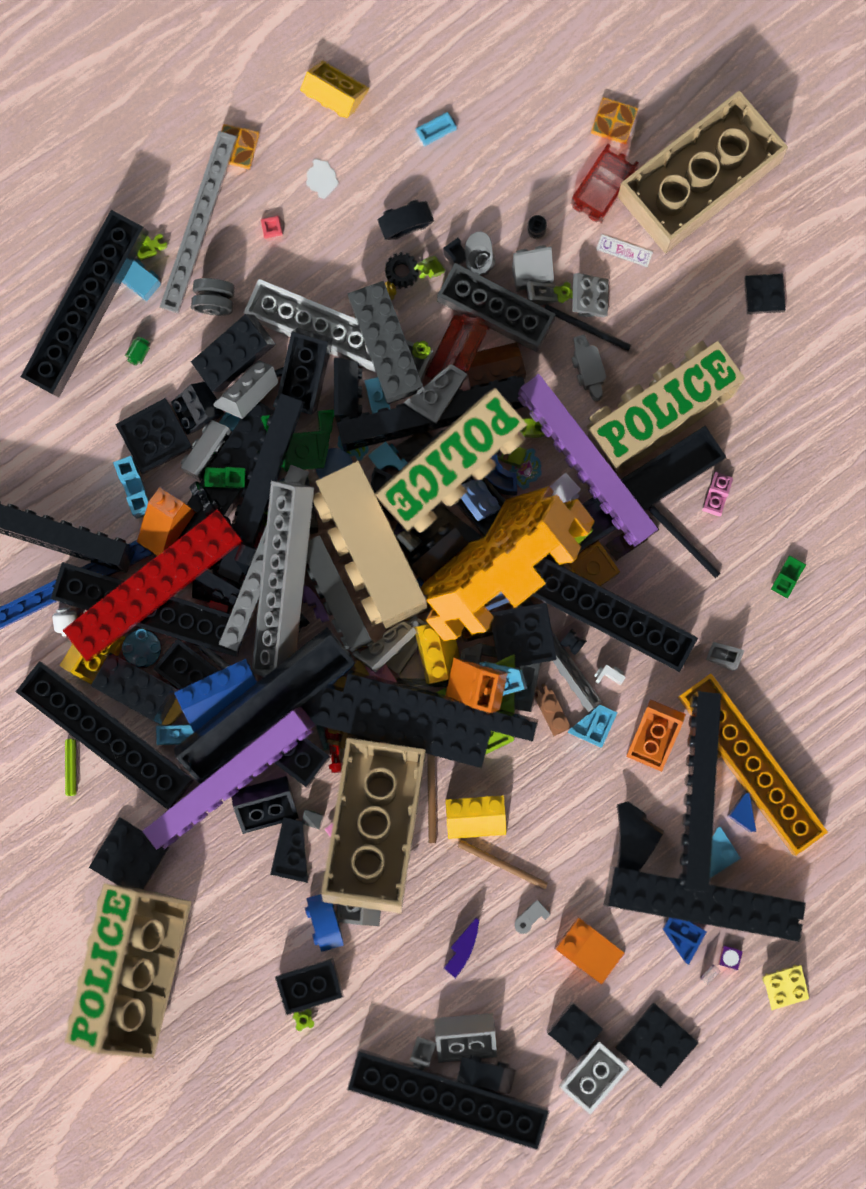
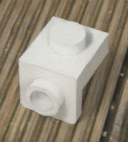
(613, 673)

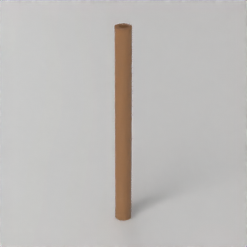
(431, 799)
(502, 864)

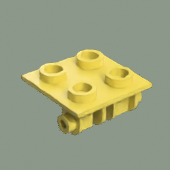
(785, 987)

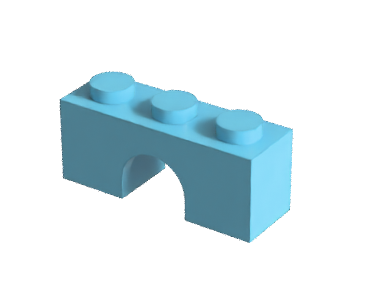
(386, 457)
(133, 485)

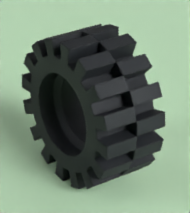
(394, 262)

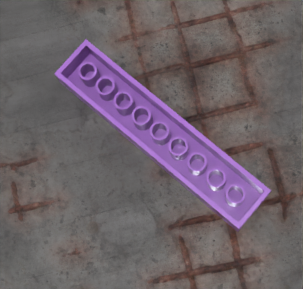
(586, 460)
(224, 782)

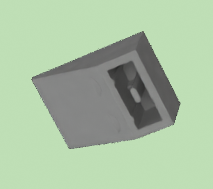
(532, 266)

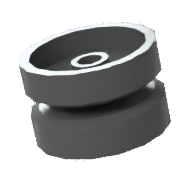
(212, 296)

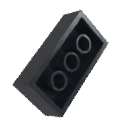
(233, 353)
(305, 367)
(135, 688)

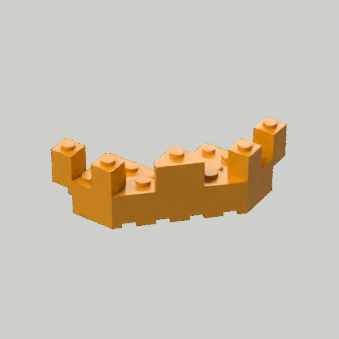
(503, 561)

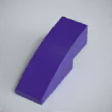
(463, 947)

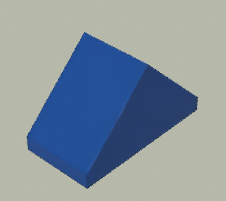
(743, 813)

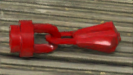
(334, 767)

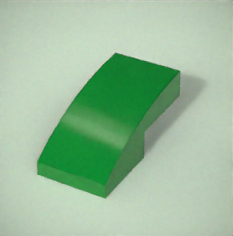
(224, 477)
(788, 576)

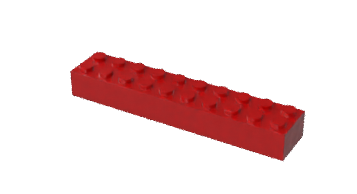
(152, 586)

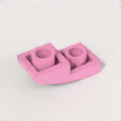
(717, 494)

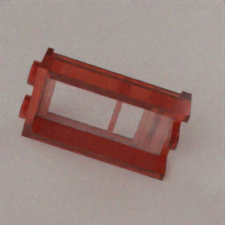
(602, 185)
(458, 344)

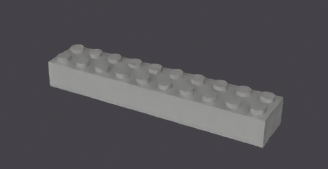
(282, 575)

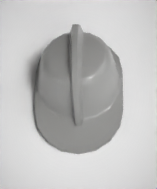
(479, 253)

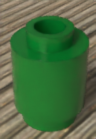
(137, 351)

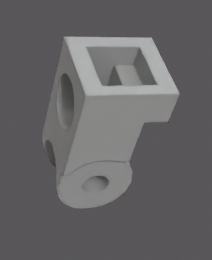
(530, 916)

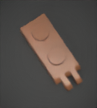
(552, 711)

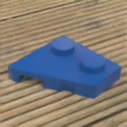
(684, 937)

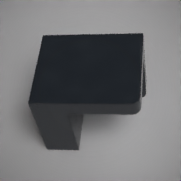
(455, 252)

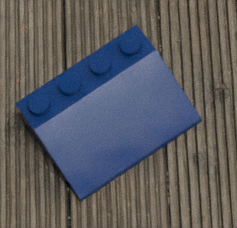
(214, 693)

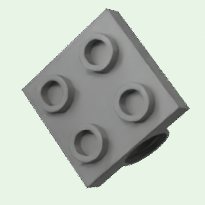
(590, 295)

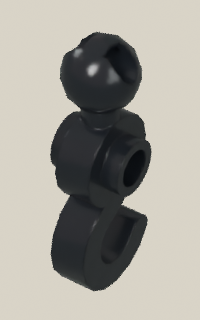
(209, 505)

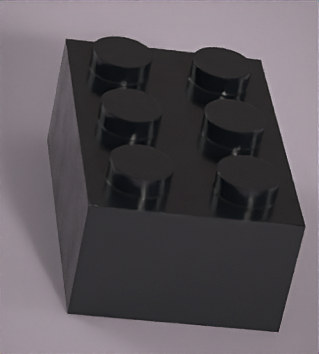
(309, 986)

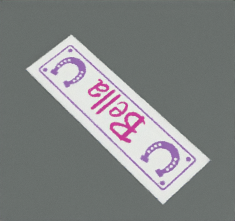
(624, 250)

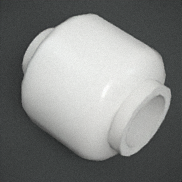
(63, 618)

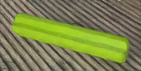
(70, 767)

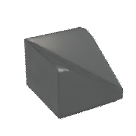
(312, 819)

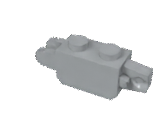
(590, 367)

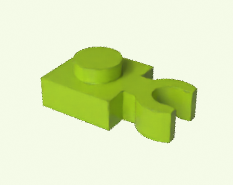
(149, 247)
(430, 266)

